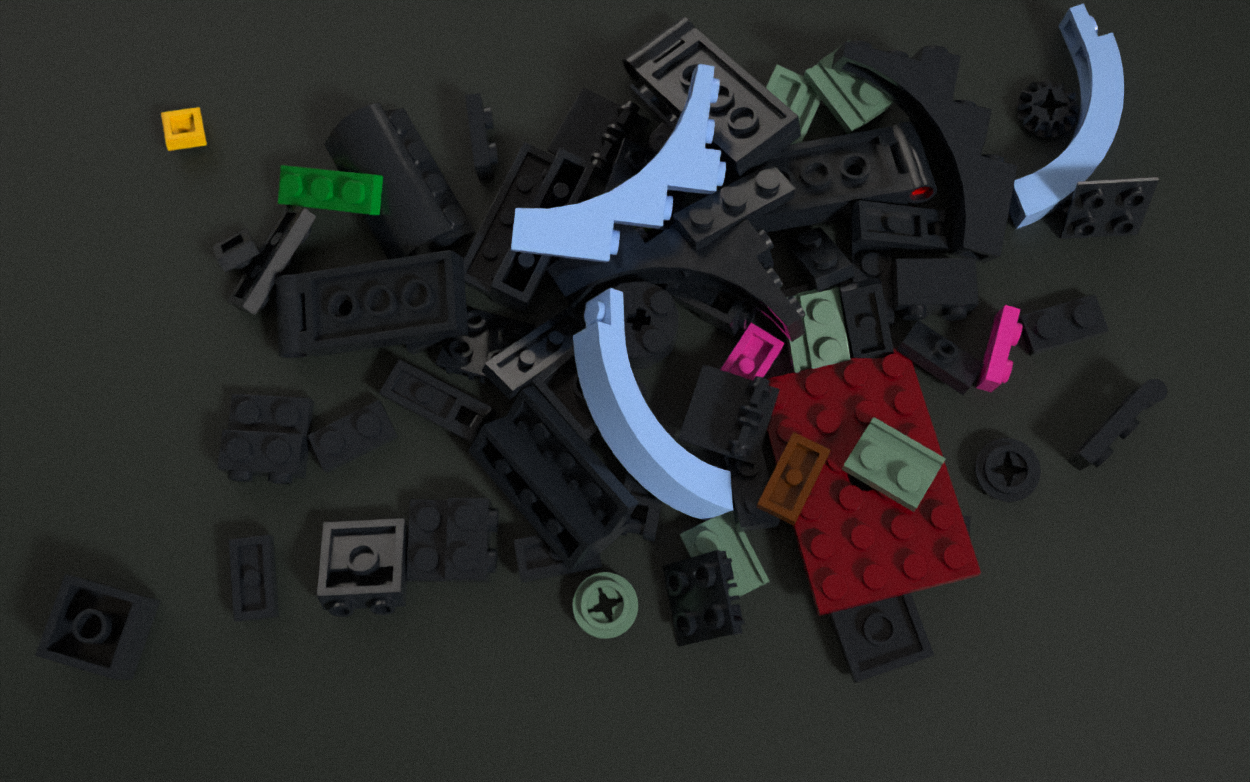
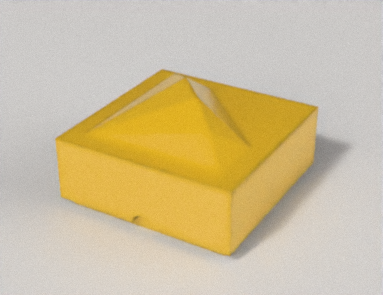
(183, 129)

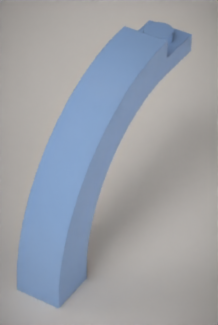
(1100, 113)
(630, 425)

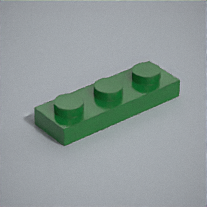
(330, 189)

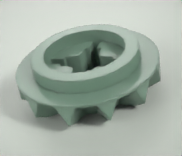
(587, 597)

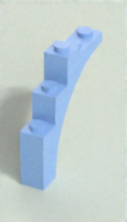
(682, 164)

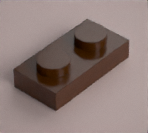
(793, 478)

